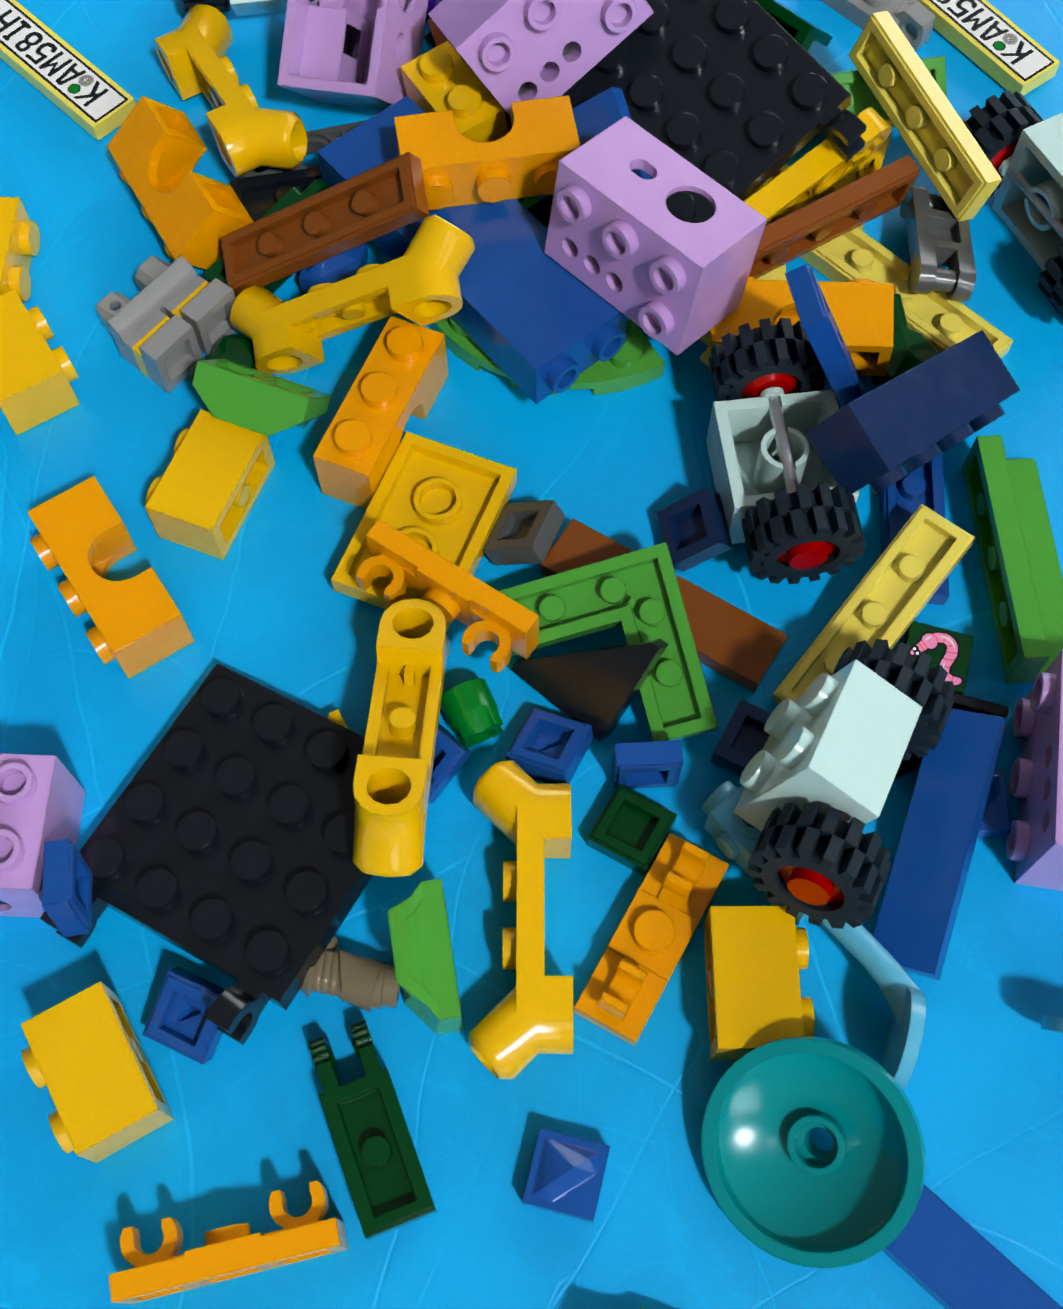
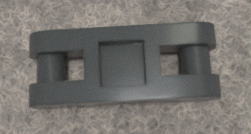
(935, 241)

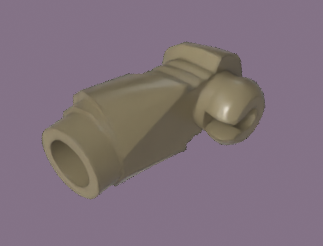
(353, 979)

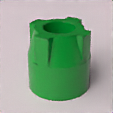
(472, 712)

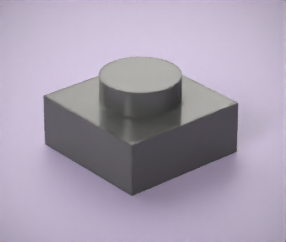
(524, 533)

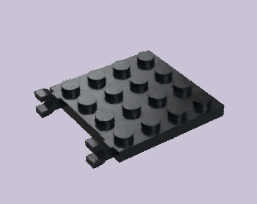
(724, 94)
(236, 843)

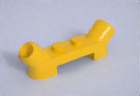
(243, 131)
(417, 285)
(400, 740)
(540, 1008)

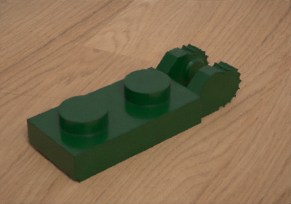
(372, 1139)

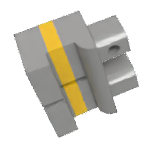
(168, 320)

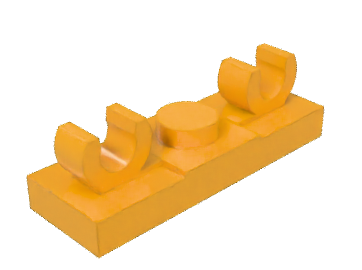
(456, 592)
(651, 939)
(228, 1251)

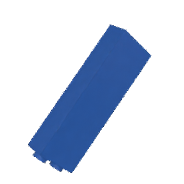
(515, 297)

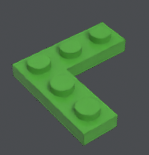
(645, 599)

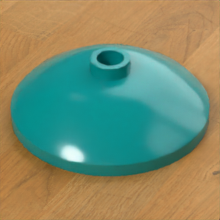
(783, 1189)

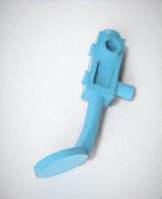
(904, 1037)

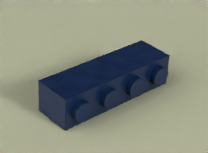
(914, 416)

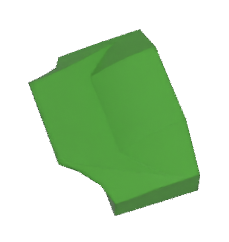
(255, 397)
(426, 958)

